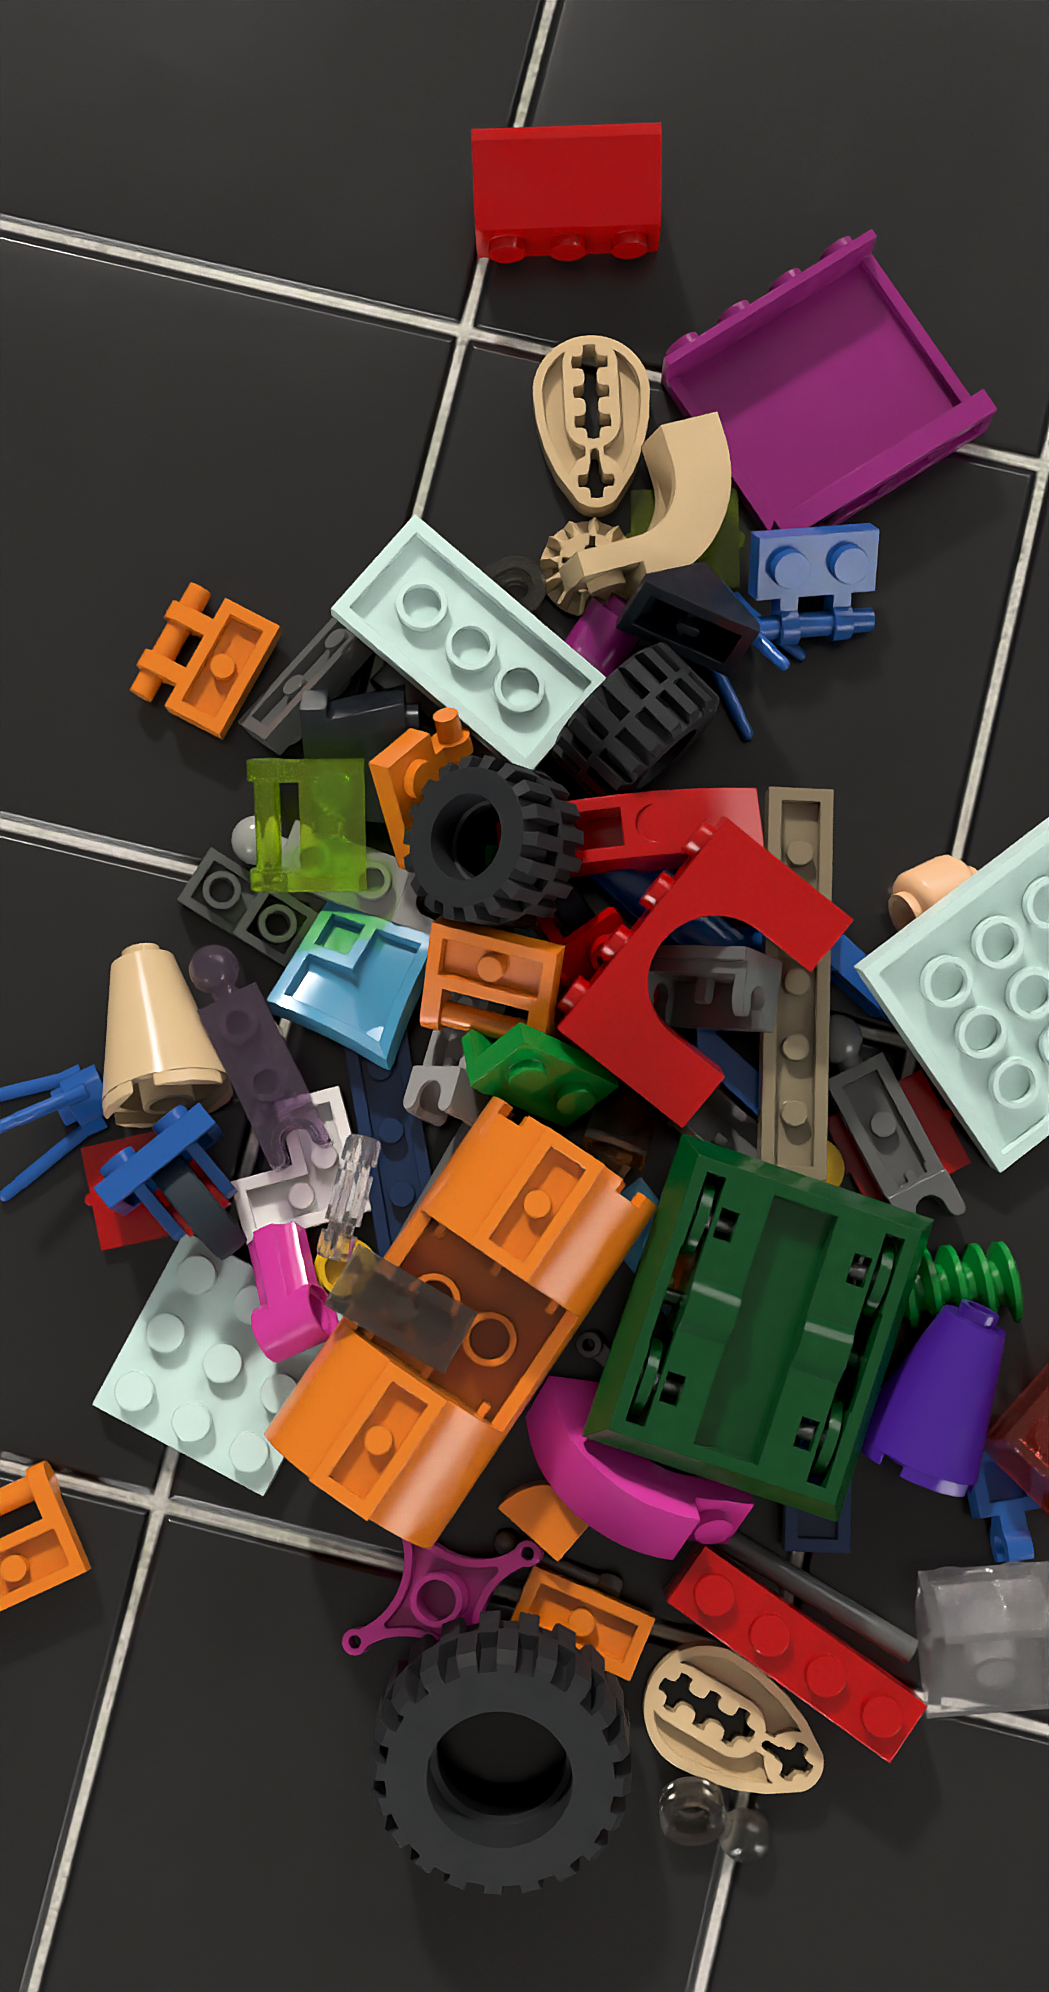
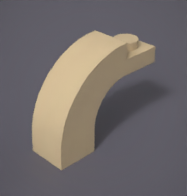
(692, 494)

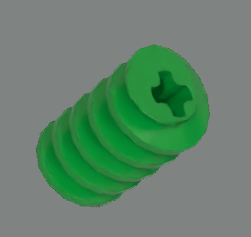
(973, 1277)

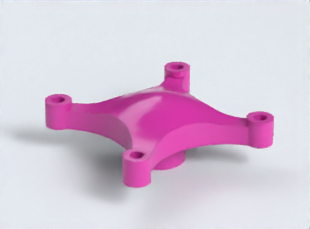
(437, 1589)

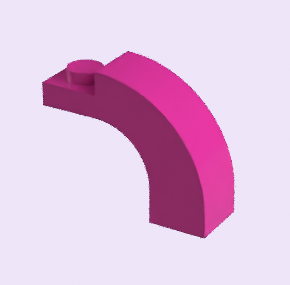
(620, 1491)

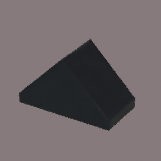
(692, 615)

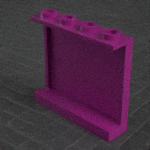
(824, 391)

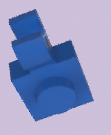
(1004, 1501)

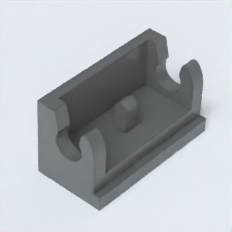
(715, 987)

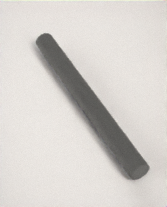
(820, 1596)

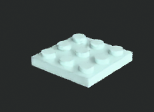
(198, 1372)

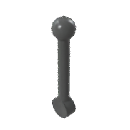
(610, 1584)

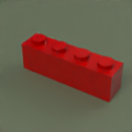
(795, 1650)

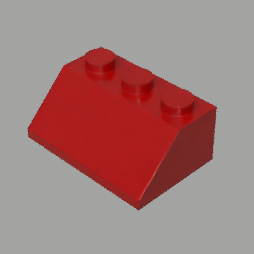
(567, 191)

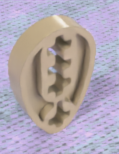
(621, 410)
(700, 1747)

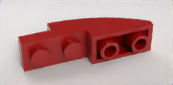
(652, 826)

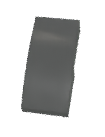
(262, 920)

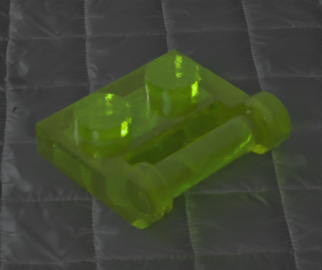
(329, 825)

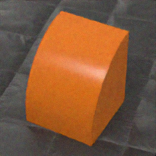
(543, 1517)

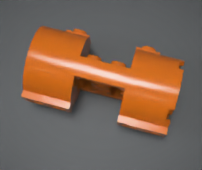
(526, 1240)

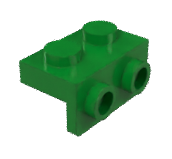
(537, 1073)

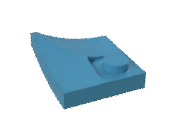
(354, 981)

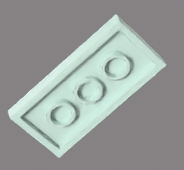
(467, 644)

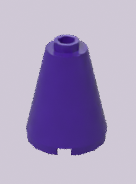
(941, 1401)

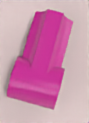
(290, 1298)

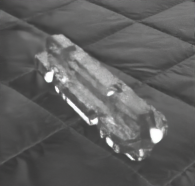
(348, 1198)

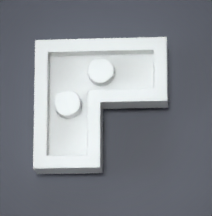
(305, 1187)

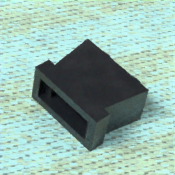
(356, 729)

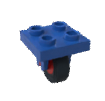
(163, 1164)

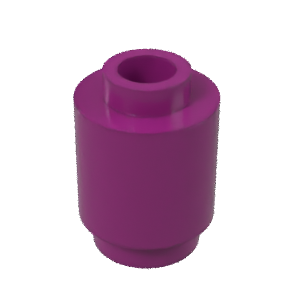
(597, 636)

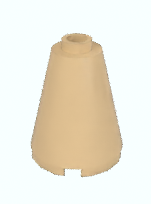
(156, 1043)

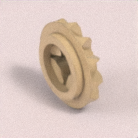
(562, 547)

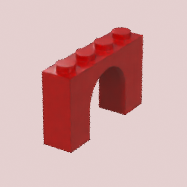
(721, 877)

